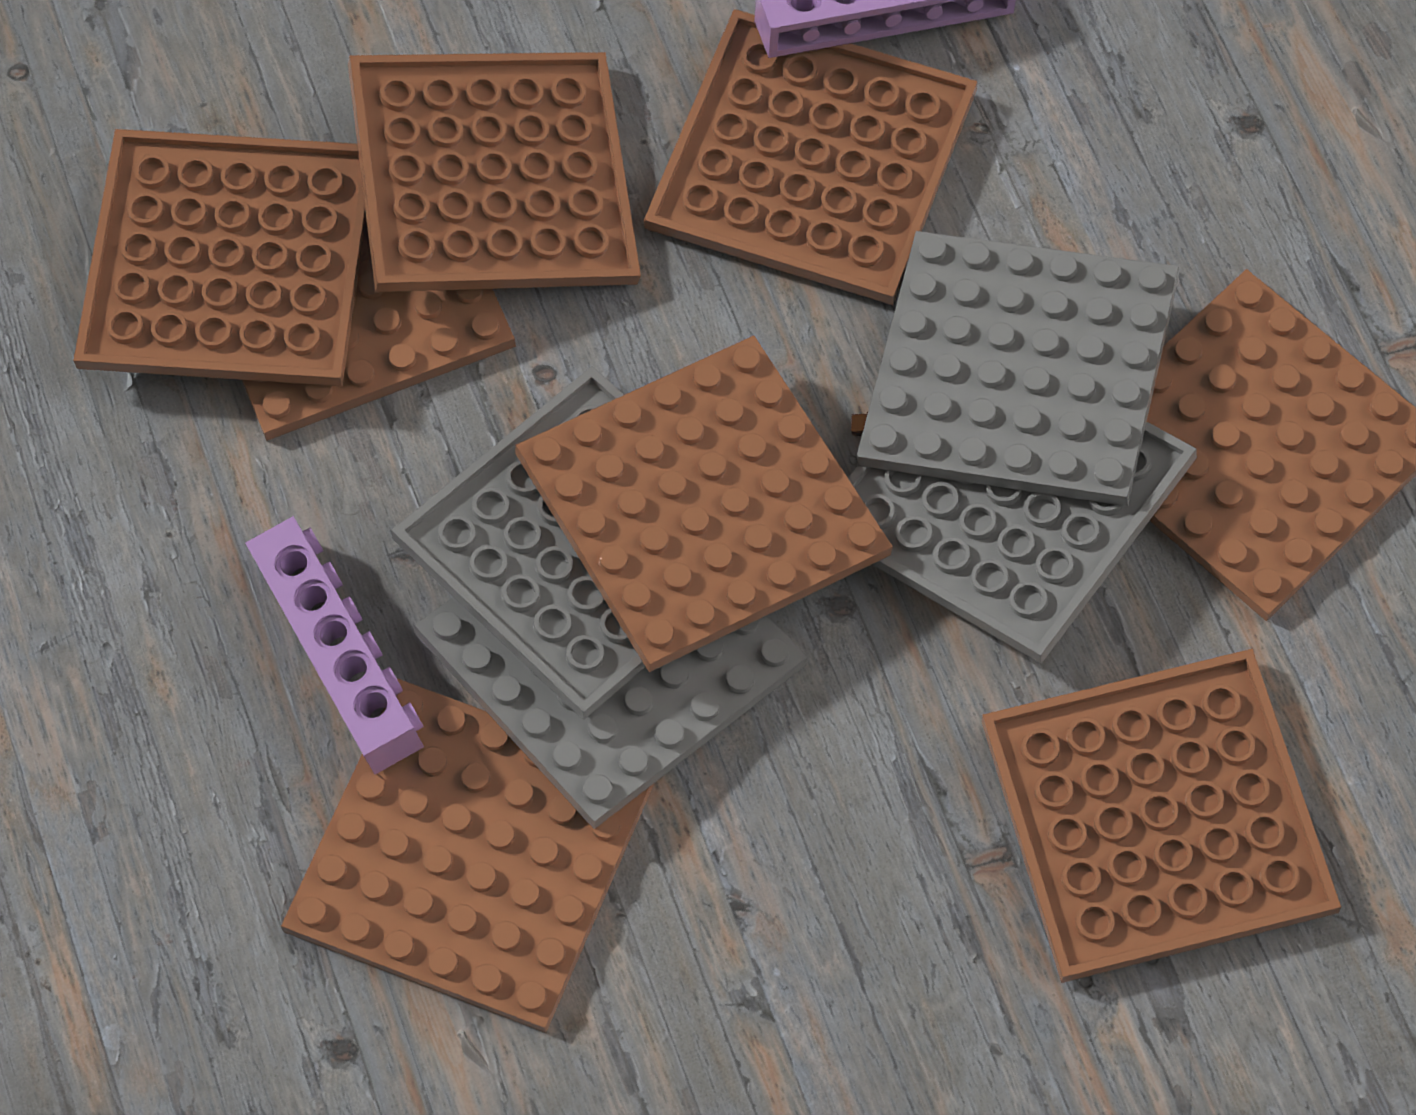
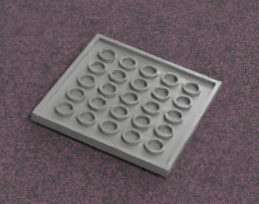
(1020, 367)
(1012, 555)
(516, 571)
(635, 732)

